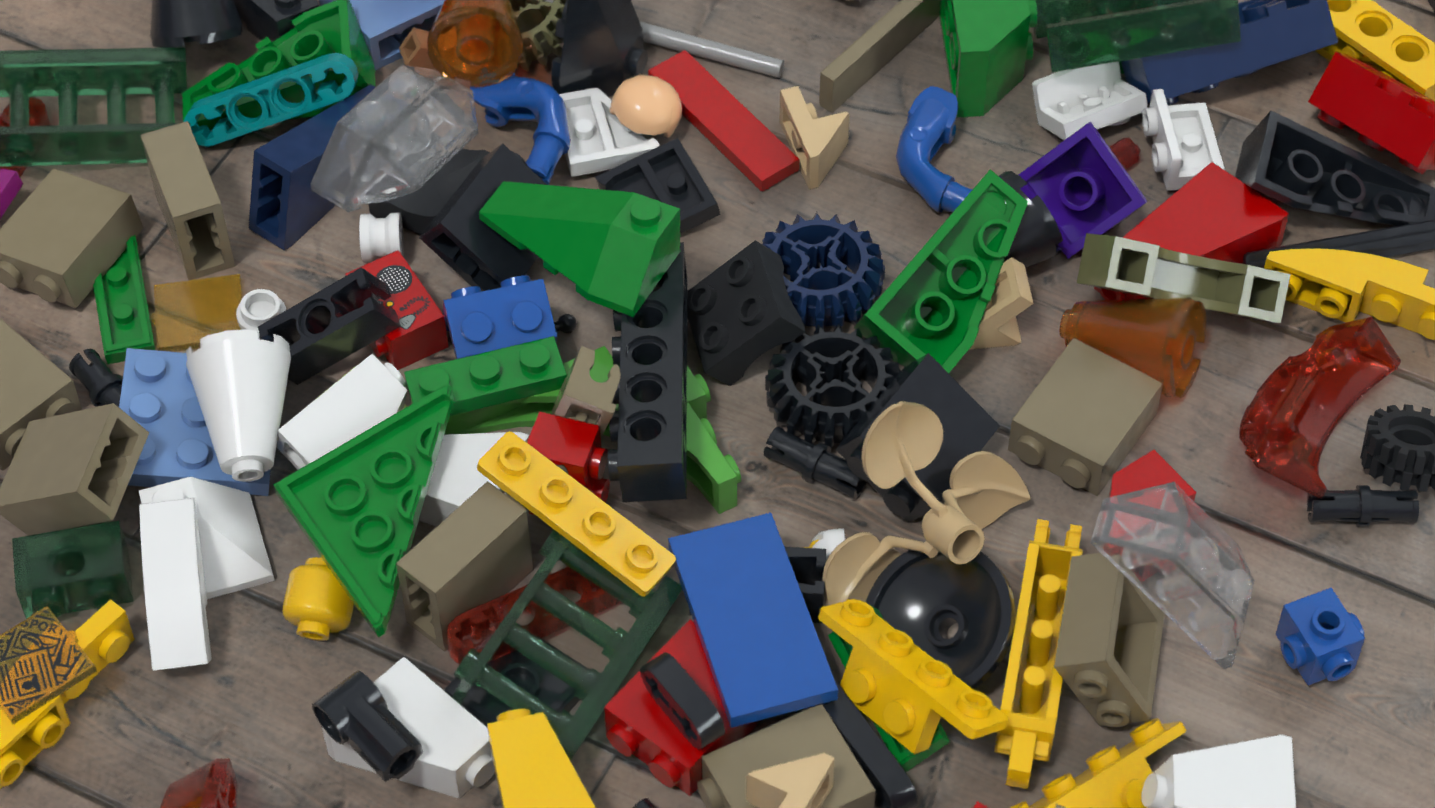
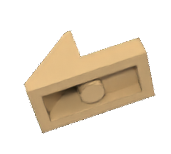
(812, 139)
(1009, 299)
(792, 784)

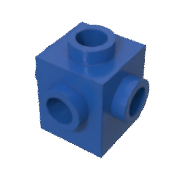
(1320, 637)

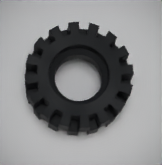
(1401, 447)

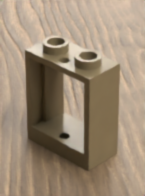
(1109, 642)

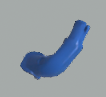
(530, 101)
(927, 128)

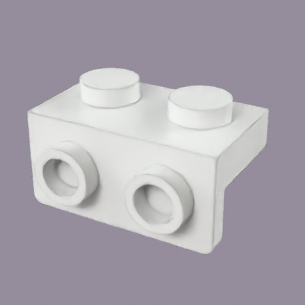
(1085, 95)
(1181, 139)

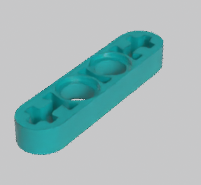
(273, 105)

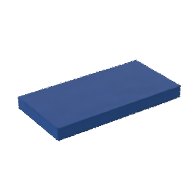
(752, 620)

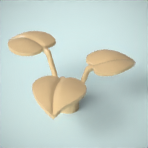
(895, 447)

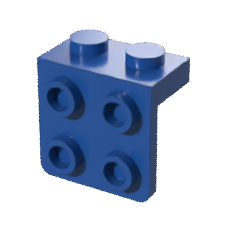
(499, 316)

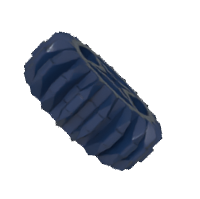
(817, 261)

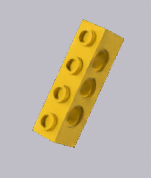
(1383, 43)

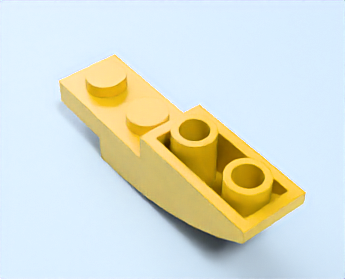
(1350, 282)
(104, 640)

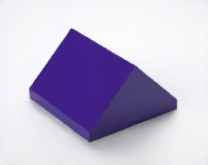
(1083, 188)

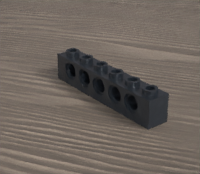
(652, 393)

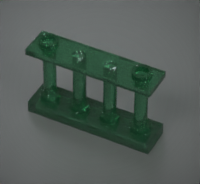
(1120, 30)
(82, 73)
(591, 687)

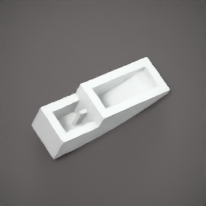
(174, 584)

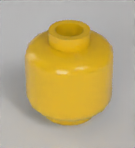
(316, 601)

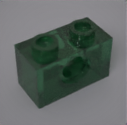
(48, 559)

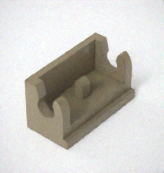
(583, 397)

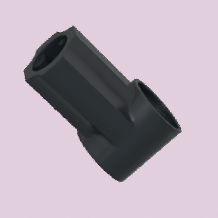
(360, 716)

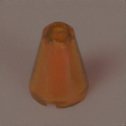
(475, 41)
(1145, 334)

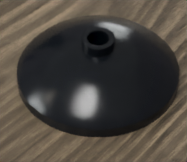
(932, 594)

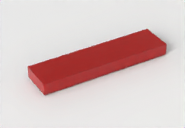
(727, 122)

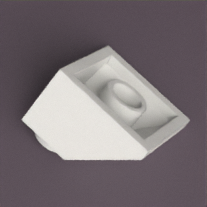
(228, 533)

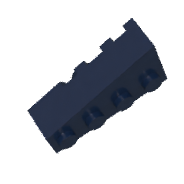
(1268, 34)

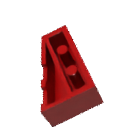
(1379, 109)

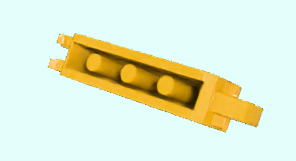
(1031, 680)

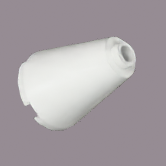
(241, 397)

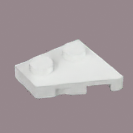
(597, 135)

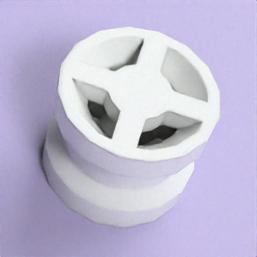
(380, 236)

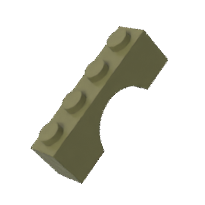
(1162, 273)

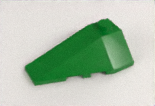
(316, 34)
(597, 238)
(950, 281)

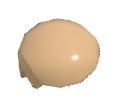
(647, 105)

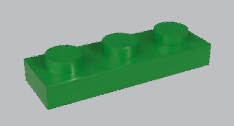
(492, 375)

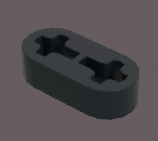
(682, 700)

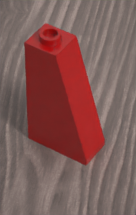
(1211, 219)

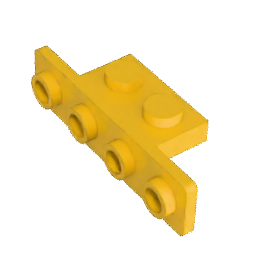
(576, 513)
(902, 684)
(1113, 775)

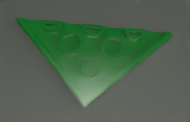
(367, 501)

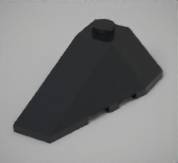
(599, 46)
(1328, 176)

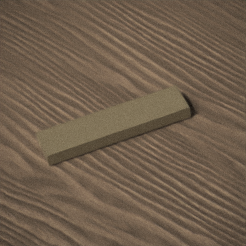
(874, 50)

